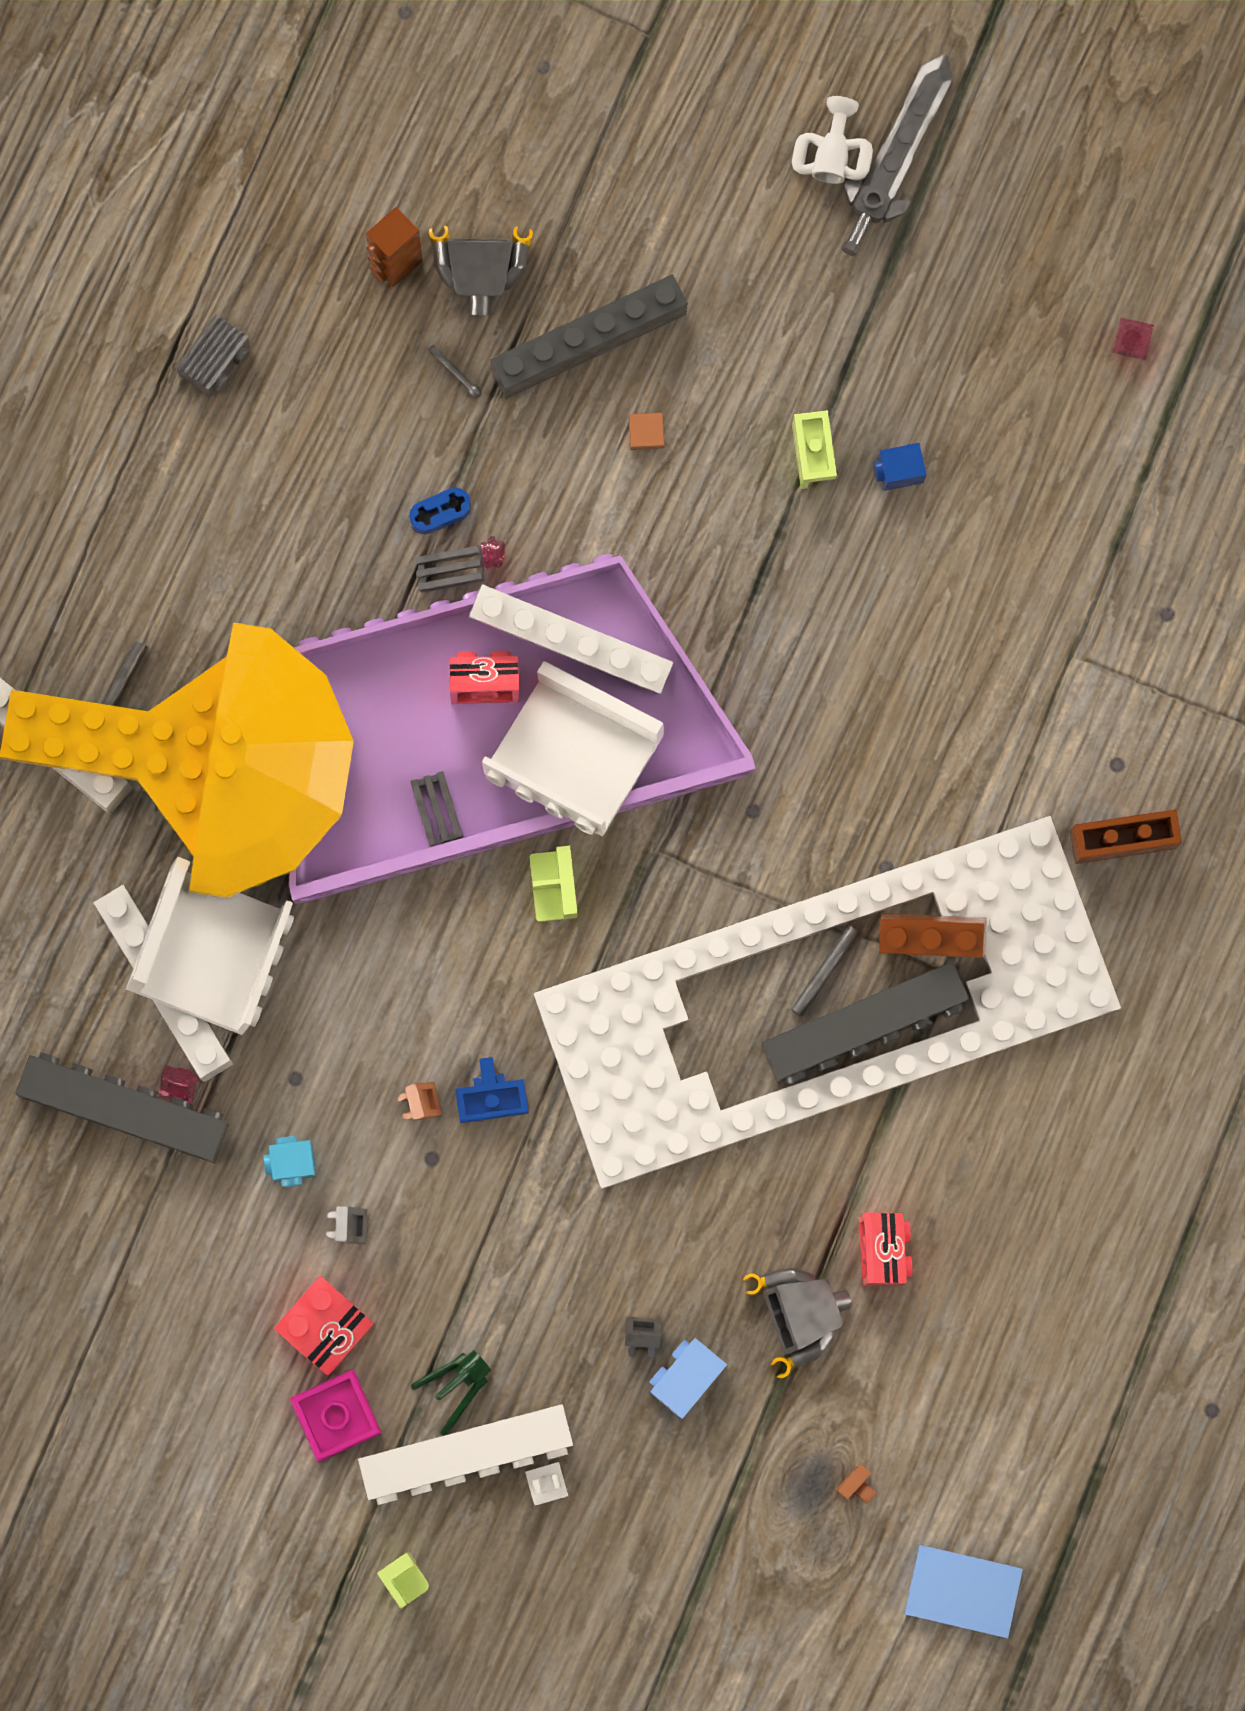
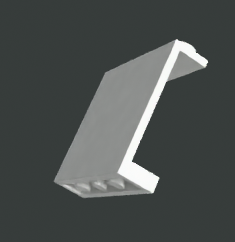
(574, 750)
(209, 952)

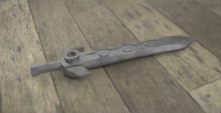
(874, 200)

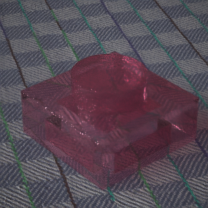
(1133, 338)
(179, 1083)

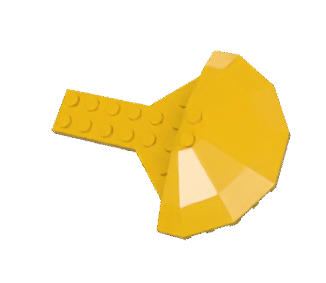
(236, 760)

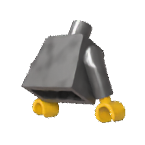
(480, 265)
(802, 1313)

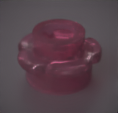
(493, 552)

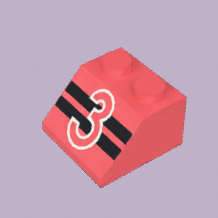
(484, 678)
(884, 1249)
(324, 1325)

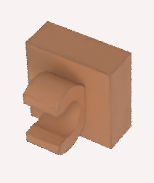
(422, 1101)
(855, 1484)

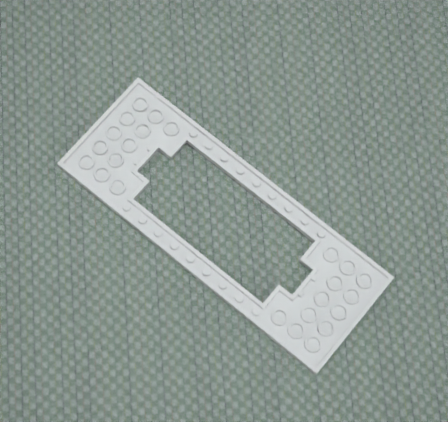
(613, 1020)

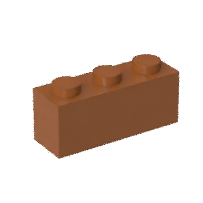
(393, 247)
(1125, 836)
(932, 935)

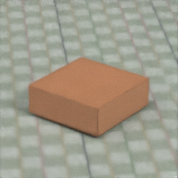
(646, 431)

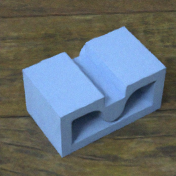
(687, 1377)

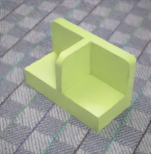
(813, 447)
(553, 885)
(404, 1580)

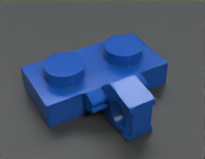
(491, 1096)

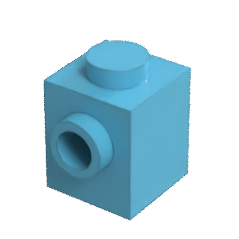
(290, 1161)

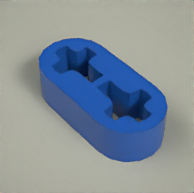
(437, 503)

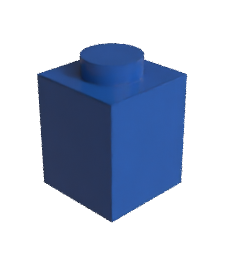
(900, 467)

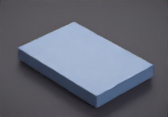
(963, 1591)

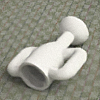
(833, 149)

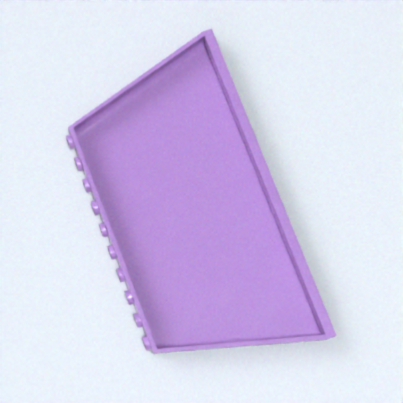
(403, 726)

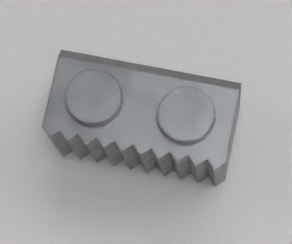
(214, 356)

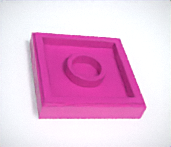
(335, 1415)

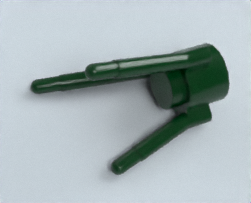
(471, 1370)

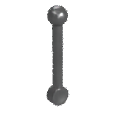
(473, 390)

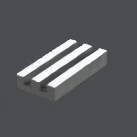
(424, 572)
(428, 782)

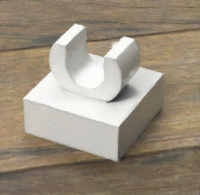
(546, 1483)

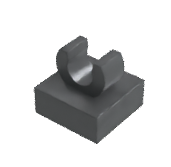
(350, 1224)
(642, 1333)

